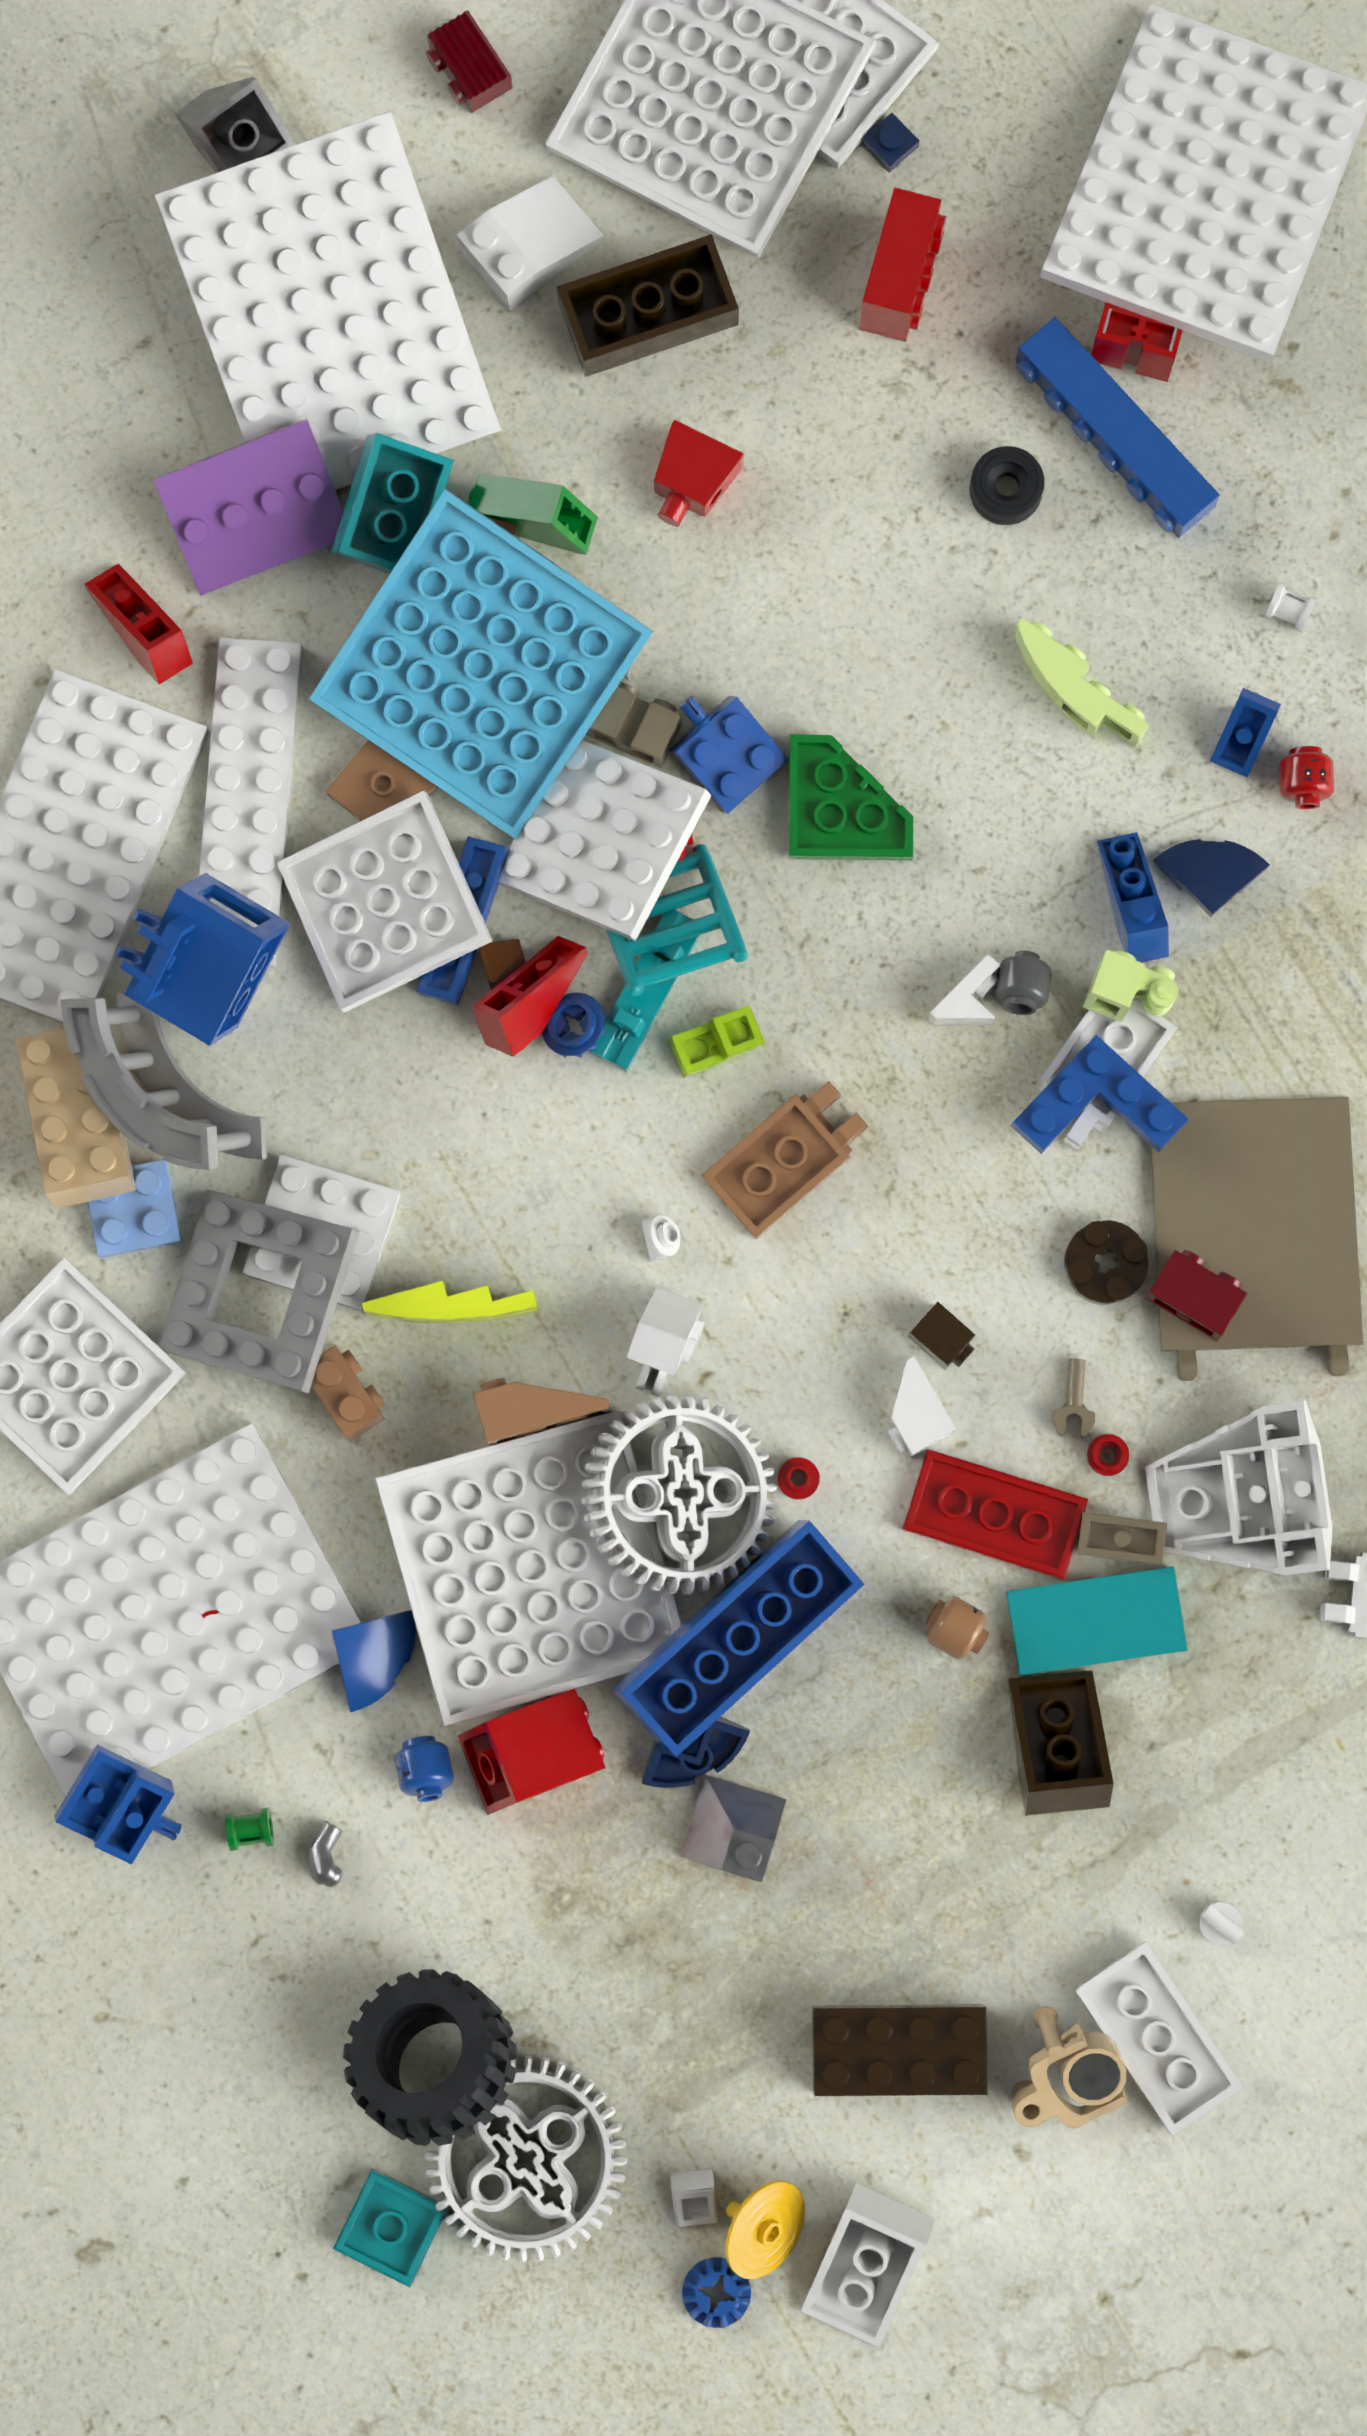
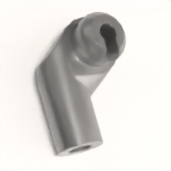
(320, 1857)

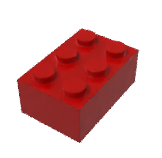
(902, 265)

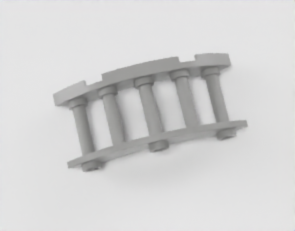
(174, 1114)

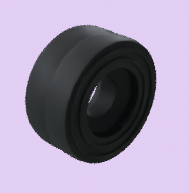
(1006, 462)

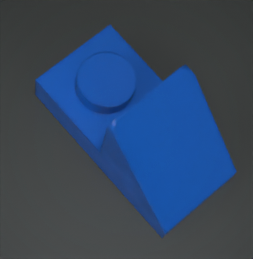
(1245, 732)

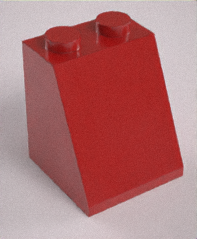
(532, 1751)

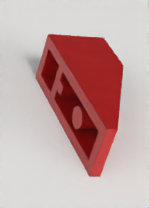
(140, 623)
(527, 998)

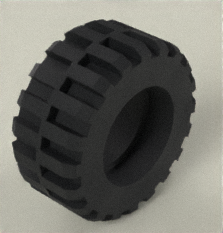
(390, 2025)

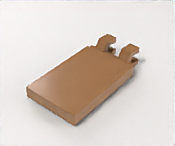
(783, 1160)

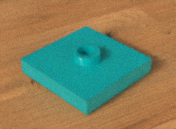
(390, 2228)

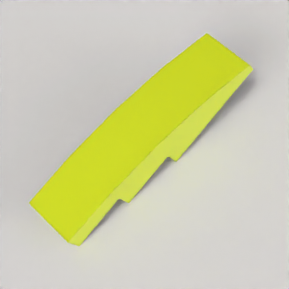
(433, 1305)

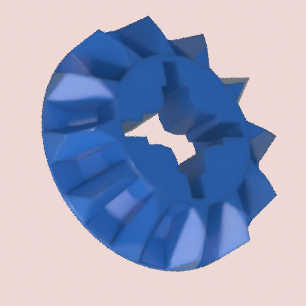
(578, 1007)
(698, 2303)

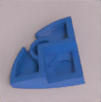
(373, 1656)

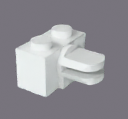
(665, 1337)

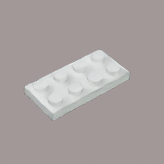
(1158, 2038)

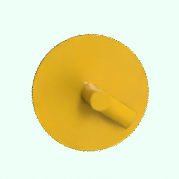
(764, 2229)

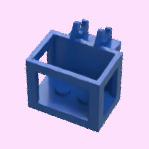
(202, 958)

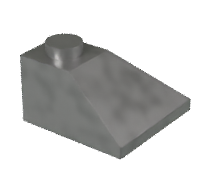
(234, 124)
(733, 1828)

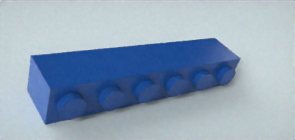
(1116, 428)

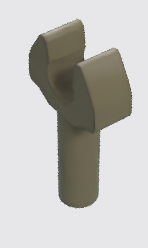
(1074, 1401)

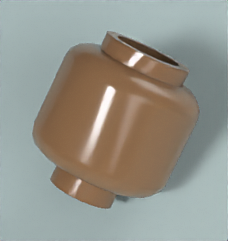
(956, 1627)

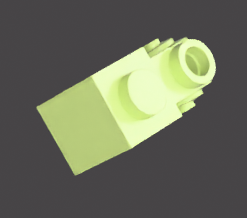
(1122, 979)

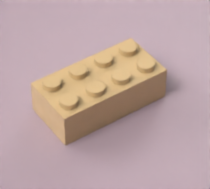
(75, 1143)

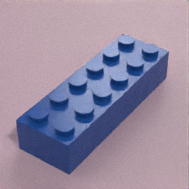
(738, 1637)

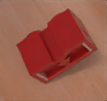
(1136, 341)

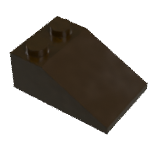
(1060, 1743)

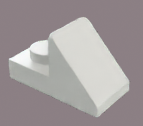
(960, 1006)

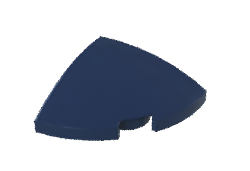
(1211, 870)
(710, 1751)

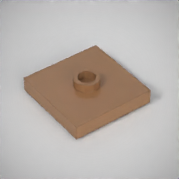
(376, 782)

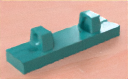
(635, 1015)

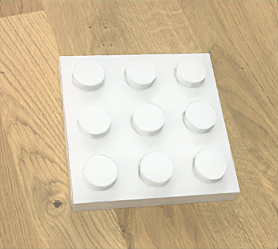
(334, 1199)

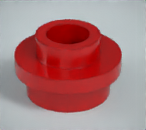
(1121, 1455)
(791, 1490)

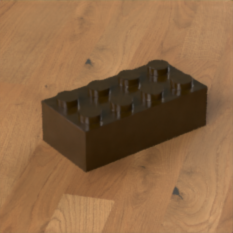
(648, 305)
(899, 2050)

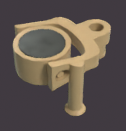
(1088, 2069)

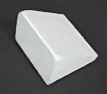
(694, 2197)

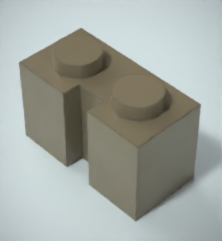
(636, 725)

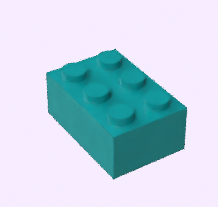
(389, 501)

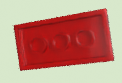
(995, 1514)

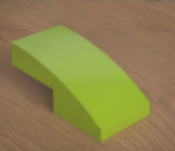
(716, 1041)

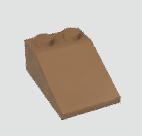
(527, 1409)

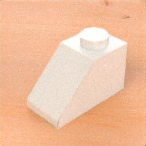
(917, 1413)

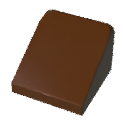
(501, 960)

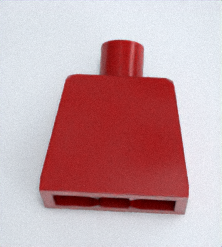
(693, 473)

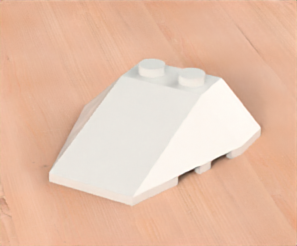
(1248, 1494)

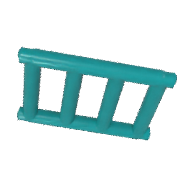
(722, 918)

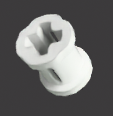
(1290, 607)

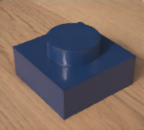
(890, 142)

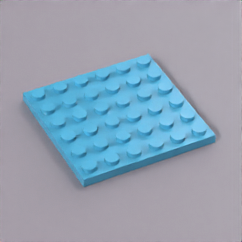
(481, 664)

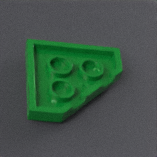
(841, 807)

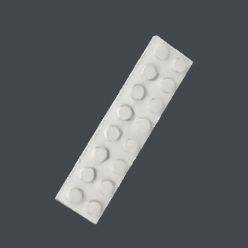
(251, 768)

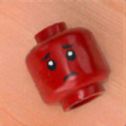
(1306, 777)

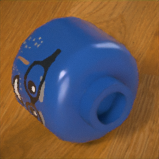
(424, 1768)

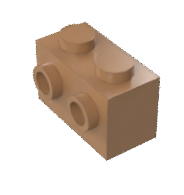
(344, 1395)

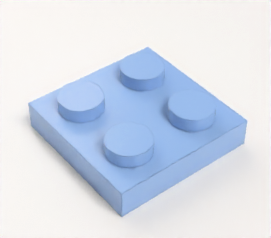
(137, 1218)

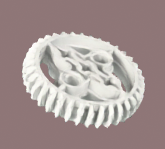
(679, 1513)
(548, 2209)

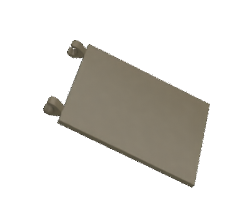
(1274, 1205)

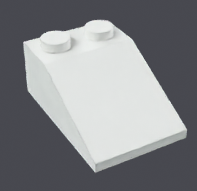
(527, 241)
(868, 2265)

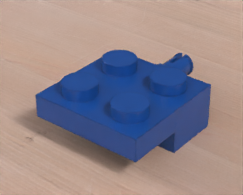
(726, 751)
(118, 1805)

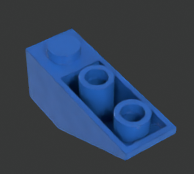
(1134, 898)

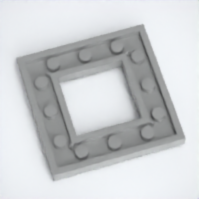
(295, 1355)

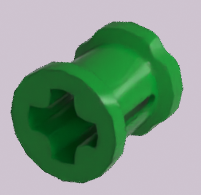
(249, 1829)

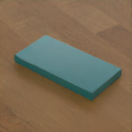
(1096, 1621)

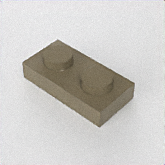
(1122, 1538)

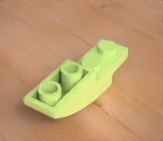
(1062, 675)

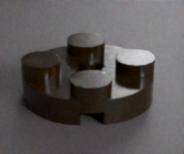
(1084, 1272)

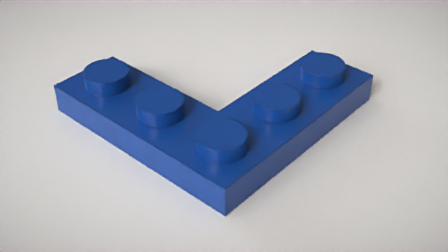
(1104, 1074)

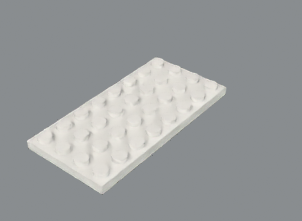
(83, 836)

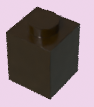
(943, 1337)

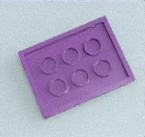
(252, 506)

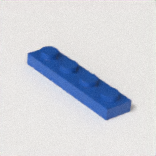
(482, 868)

